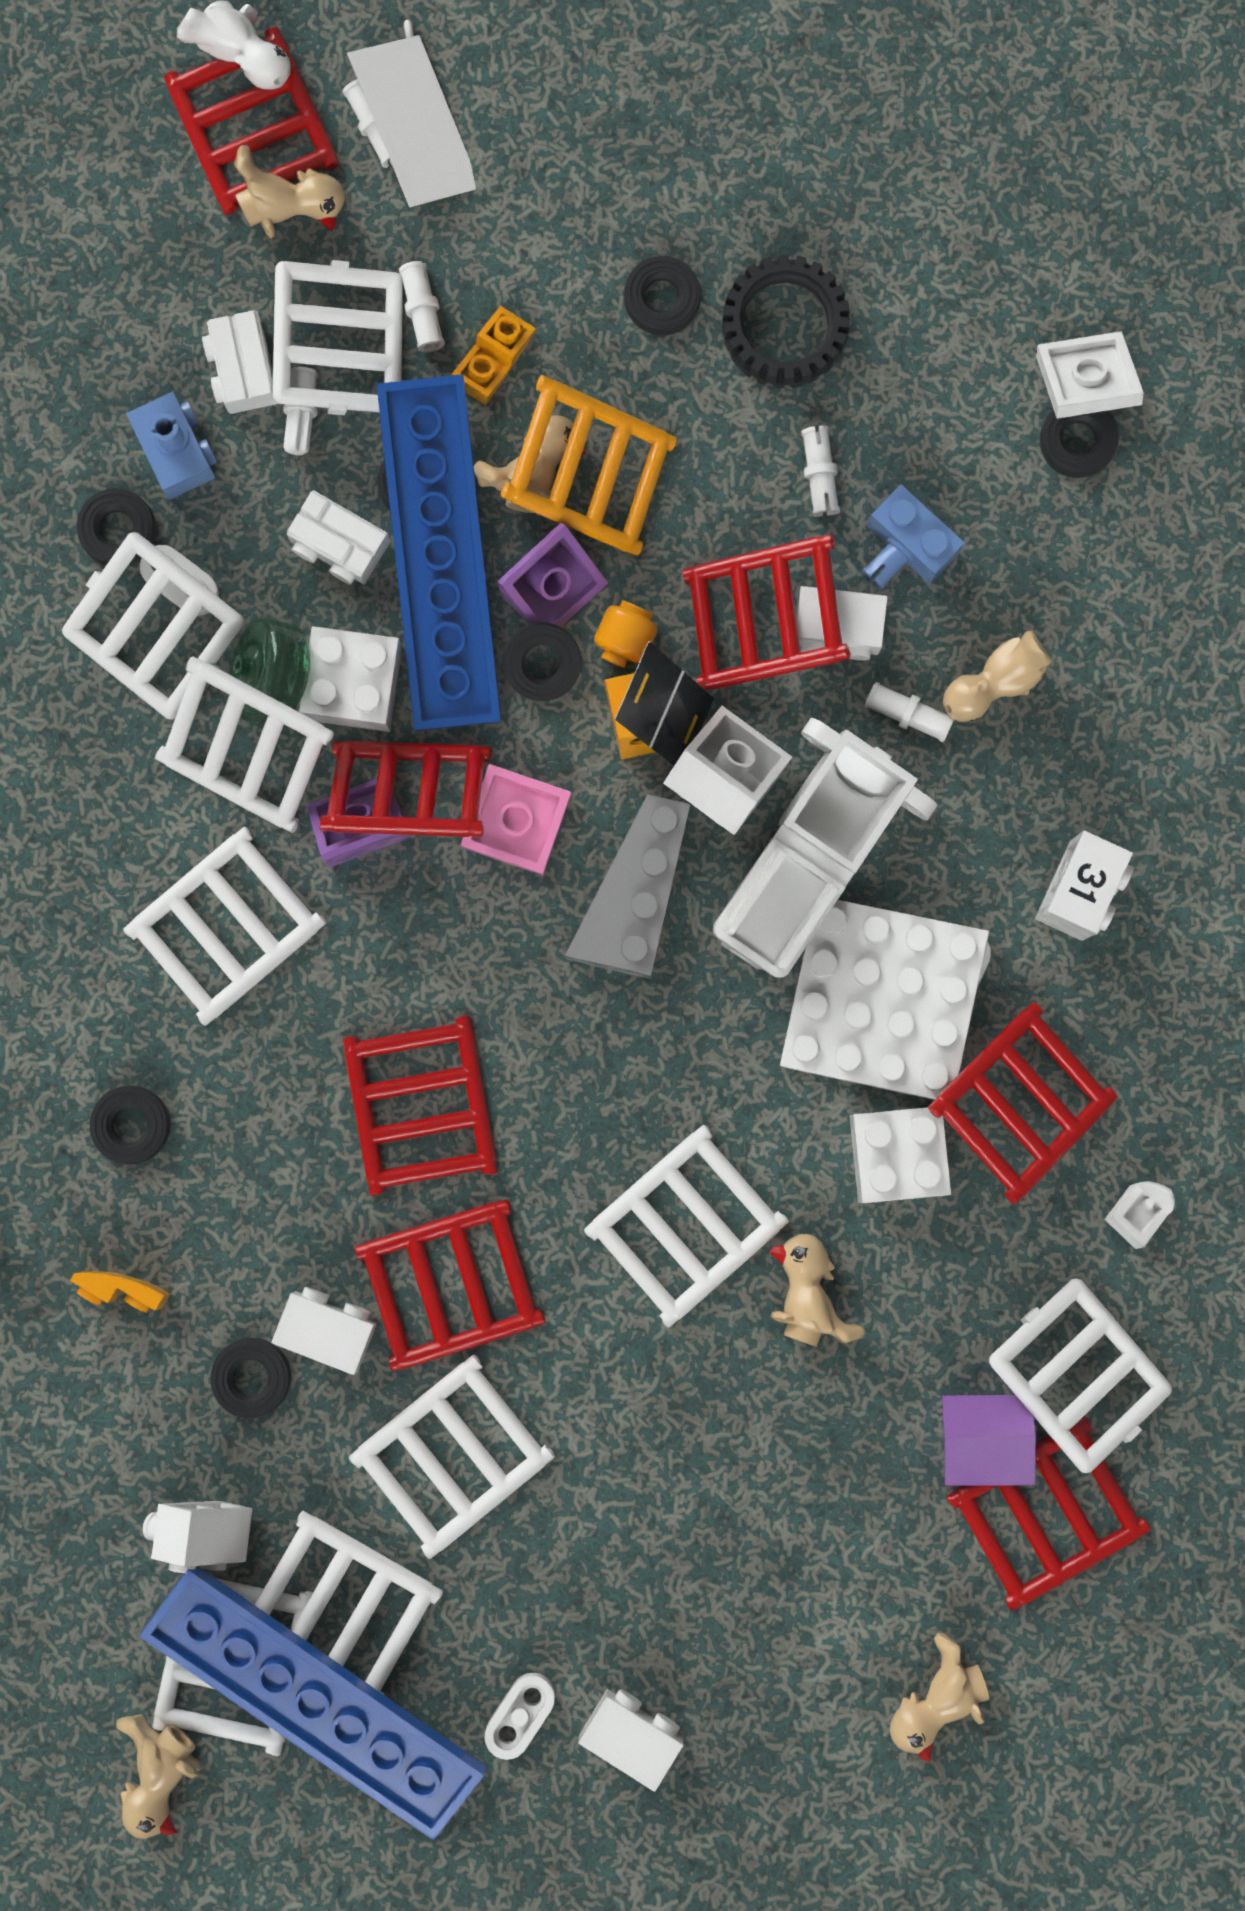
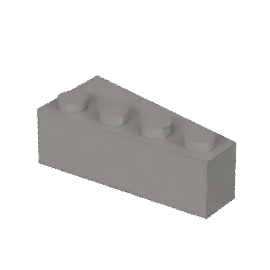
(631, 904)

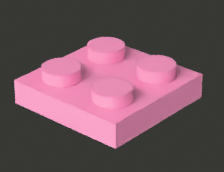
(518, 819)

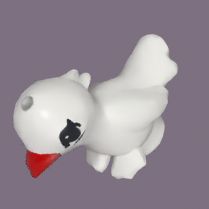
(232, 38)

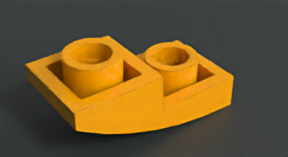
(494, 354)
(107, 1286)

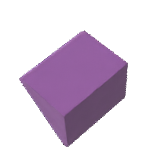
(552, 580)
(342, 847)
(988, 1441)

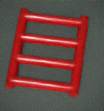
(212, 160)
(792, 658)
(424, 822)
(365, 1093)
(1072, 1126)
(414, 1240)
(1056, 1572)

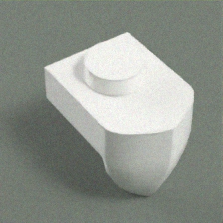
(1141, 1211)

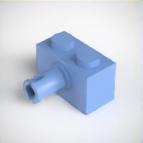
(171, 445)
(911, 537)

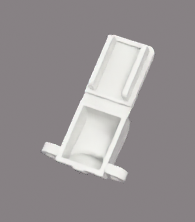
(816, 849)

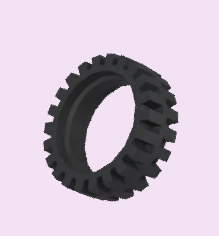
(793, 272)

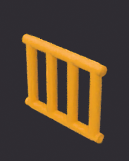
(554, 507)

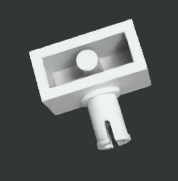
(199, 1534)

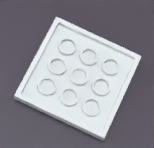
(885, 1000)

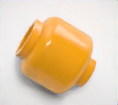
(625, 633)

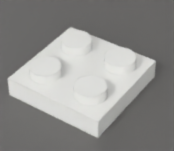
(1089, 375)

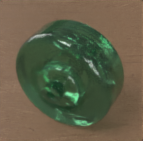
(274, 661)

